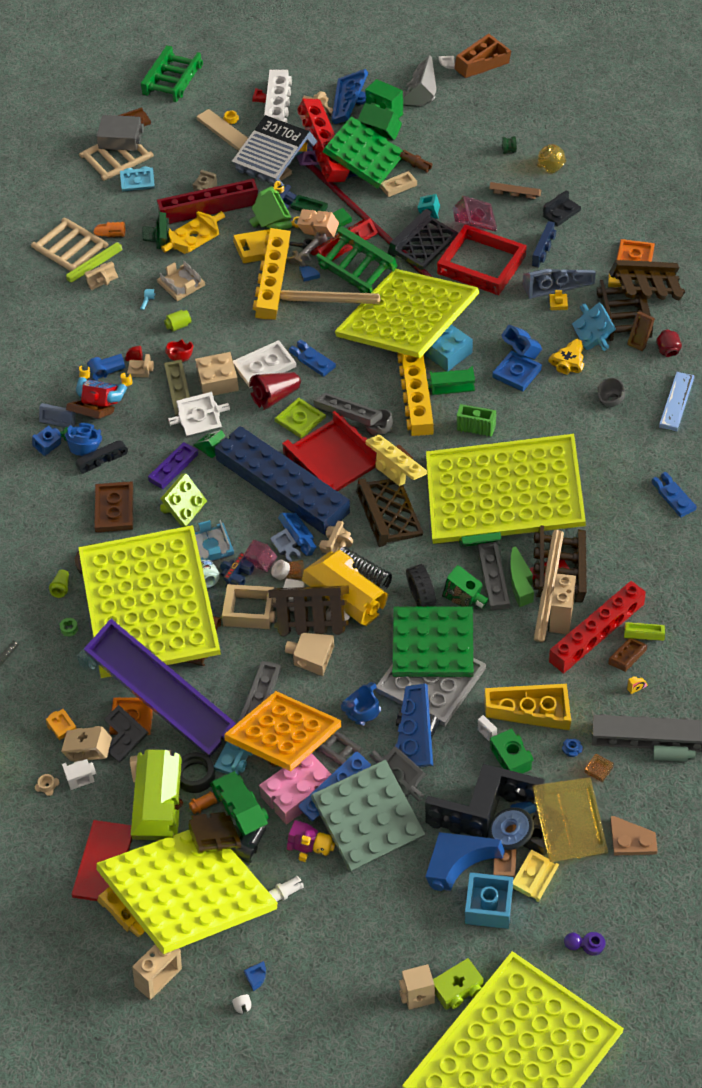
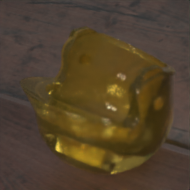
(551, 158)

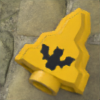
(568, 358)

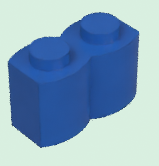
(521, 342)

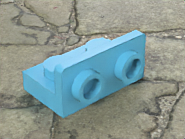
(137, 179)
(232, 759)

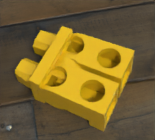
(123, 916)

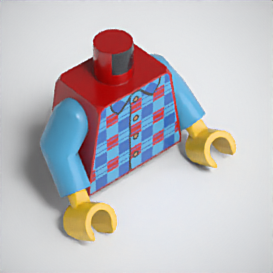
(100, 392)

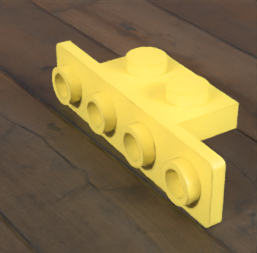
(394, 462)

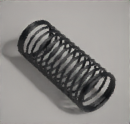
(380, 578)

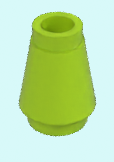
(59, 585)

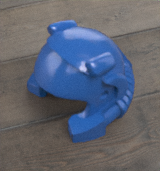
(362, 699)

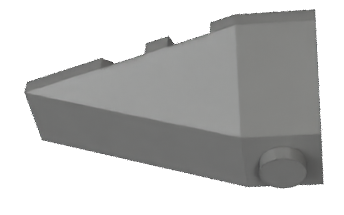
(422, 85)

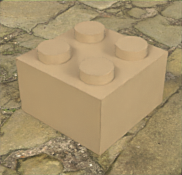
(217, 374)

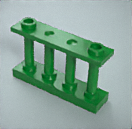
(162, 65)
(359, 245)

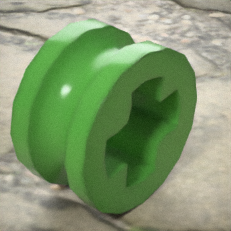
(67, 622)

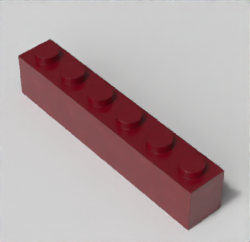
(209, 201)

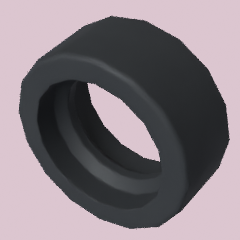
(202, 784)

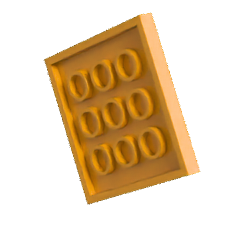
(282, 730)

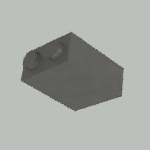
(119, 132)

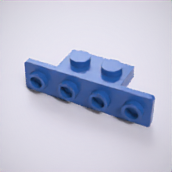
(350, 767)

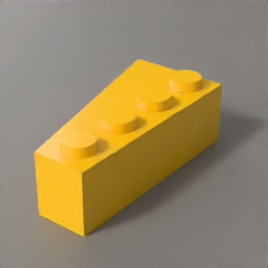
(530, 705)

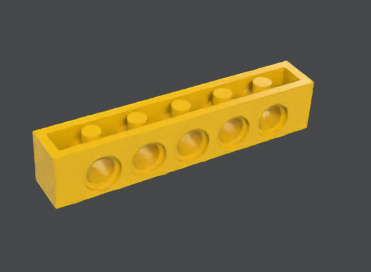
(272, 275)
(416, 395)

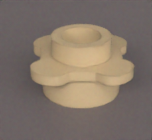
(47, 779)

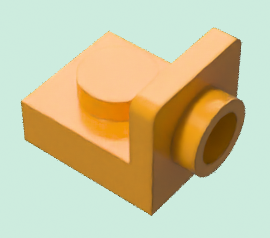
(59, 723)

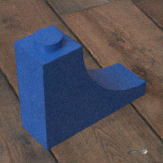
(455, 854)

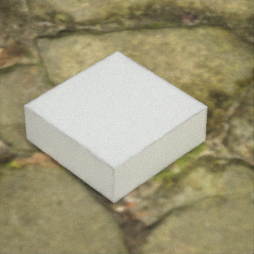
(486, 728)

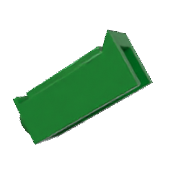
(451, 381)

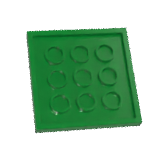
(363, 152)
(433, 642)

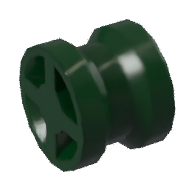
(509, 144)

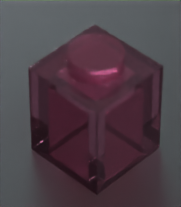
(260, 555)

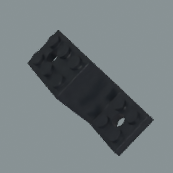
(476, 817)

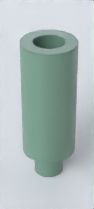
(672, 753)

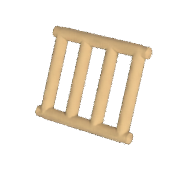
(131, 160)
(88, 236)

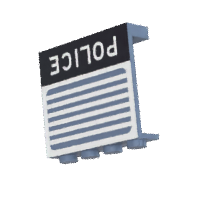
(271, 149)

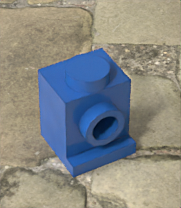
(46, 440)

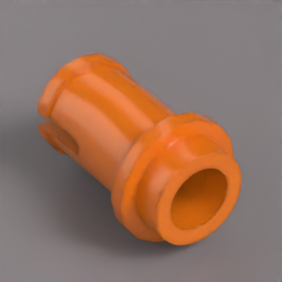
(202, 803)

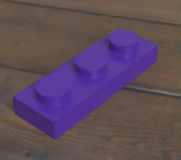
(173, 465)

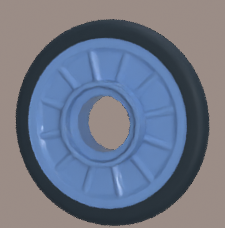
(511, 816)

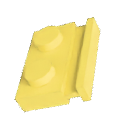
(534, 875)

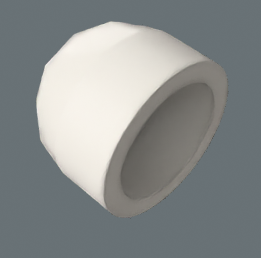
(242, 1000)

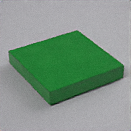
(479, 539)

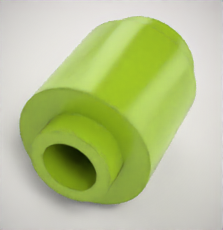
(177, 320)

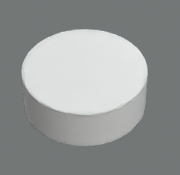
(280, 569)

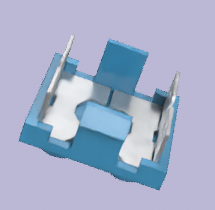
(213, 542)

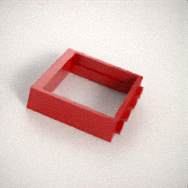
(474, 277)

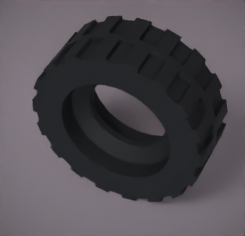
(421, 586)

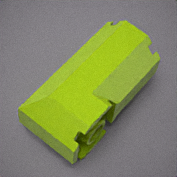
(156, 795)

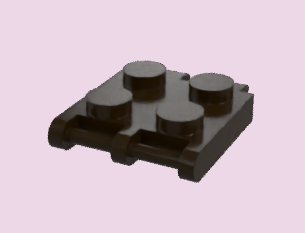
(213, 832)

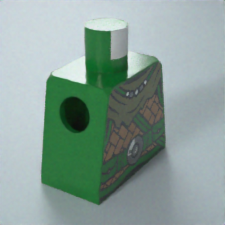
(463, 589)

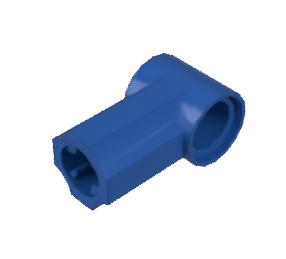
(101, 368)

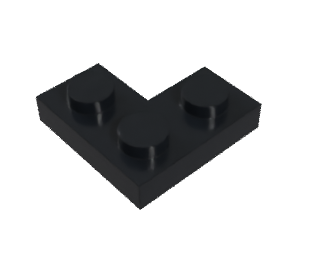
(129, 733)

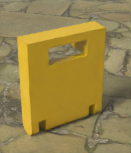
(255, 243)

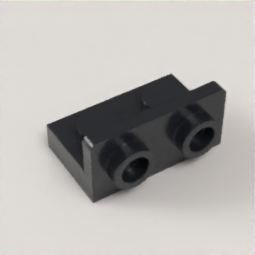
(560, 209)

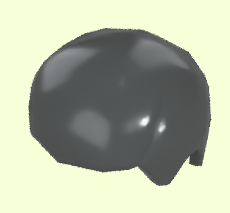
(611, 388)
(382, 426)

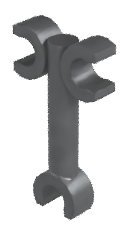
(299, 258)

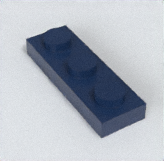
(544, 244)

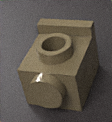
(205, 181)

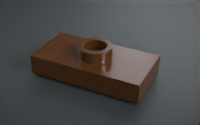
(640, 331)
(627, 654)

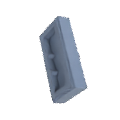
(56, 415)

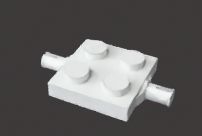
(198, 414)

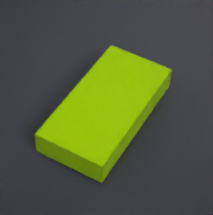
(644, 631)

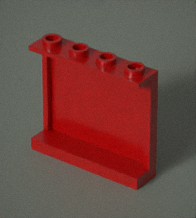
(333, 453)

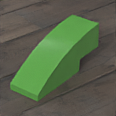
(521, 579)

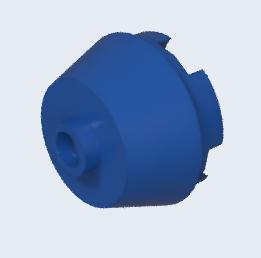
(83, 439)

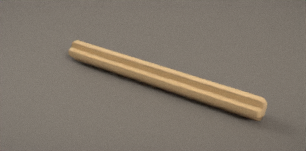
(339, 297)
(549, 581)

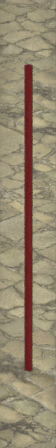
(358, 211)

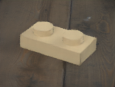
(398, 184)

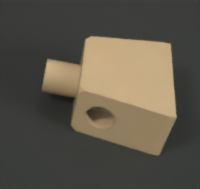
(311, 651)

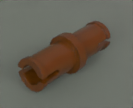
(416, 161)

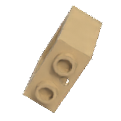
(562, 603)
(243, 619)
(155, 972)

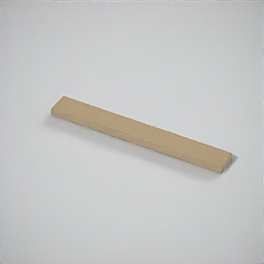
(228, 133)

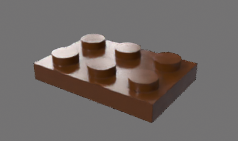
(114, 506)

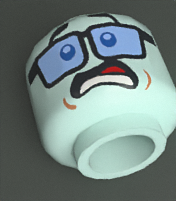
(210, 572)

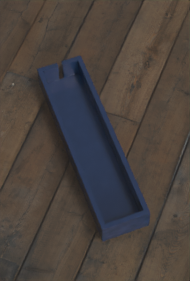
(282, 479)

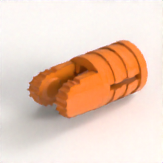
(113, 229)

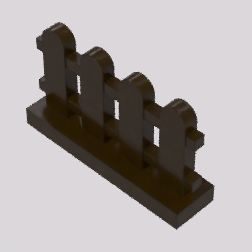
(647, 271)
(318, 608)

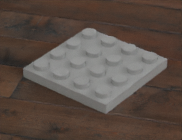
(444, 693)

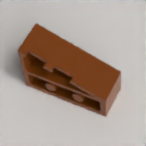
(482, 56)

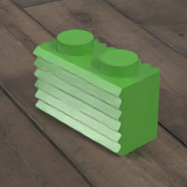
(476, 420)

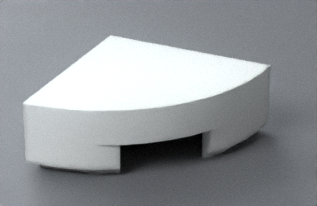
(447, 61)

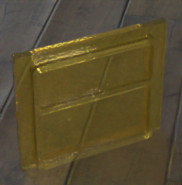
(570, 819)

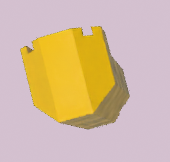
(337, 570)

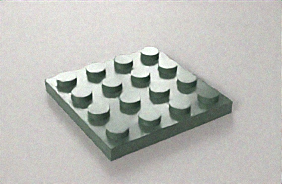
(367, 815)

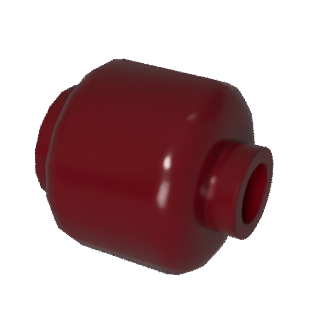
(669, 343)

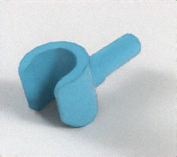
(148, 294)

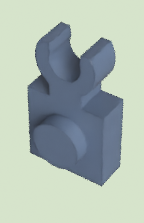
(285, 544)

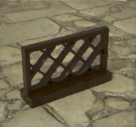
(375, 512)

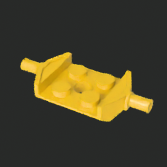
(204, 226)

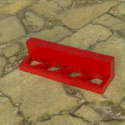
(363, 228)

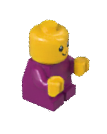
(307, 839)

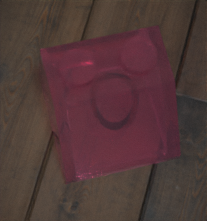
(475, 213)

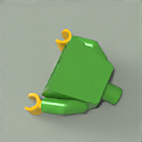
(271, 210)

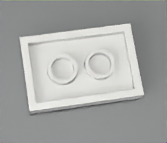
(266, 360)

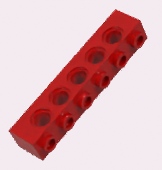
(316, 121)
(597, 627)

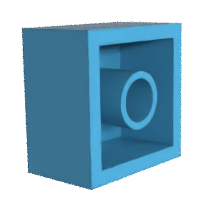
(450, 348)
(489, 900)

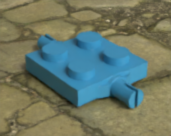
(594, 326)

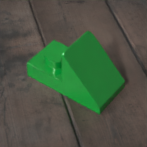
(208, 443)

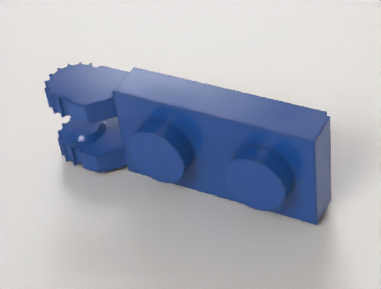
(312, 358)
(674, 495)

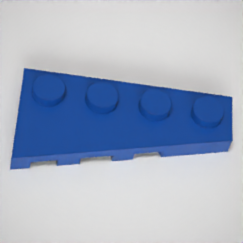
(347, 94)
(415, 726)

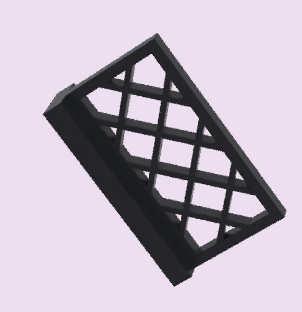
(412, 233)

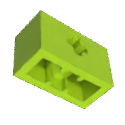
(463, 975)

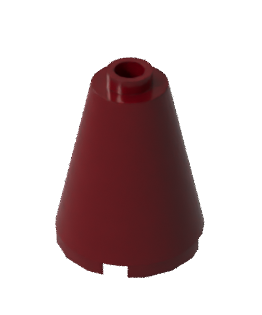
(273, 387)

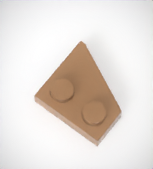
(631, 838)

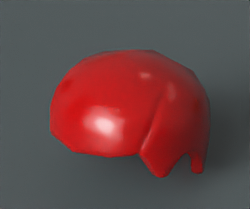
(179, 350)

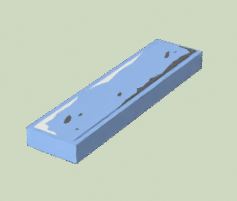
(676, 401)

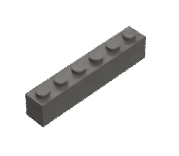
(646, 732)

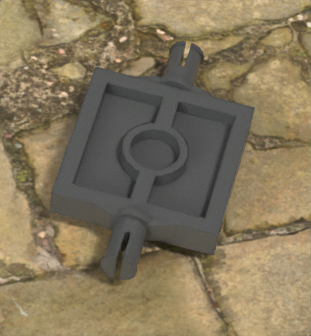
(404, 770)

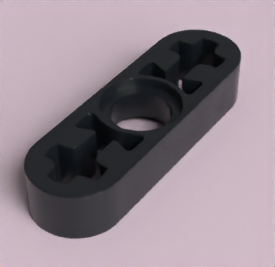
(91, 460)

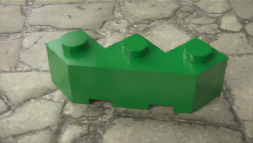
(239, 803)

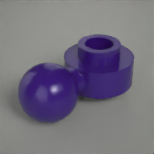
(574, 941)

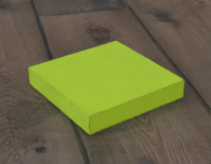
(300, 418)

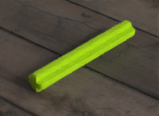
(94, 262)

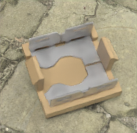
(180, 282)

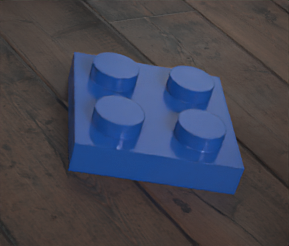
(517, 371)

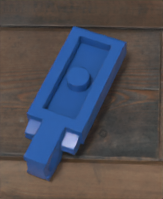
(299, 532)

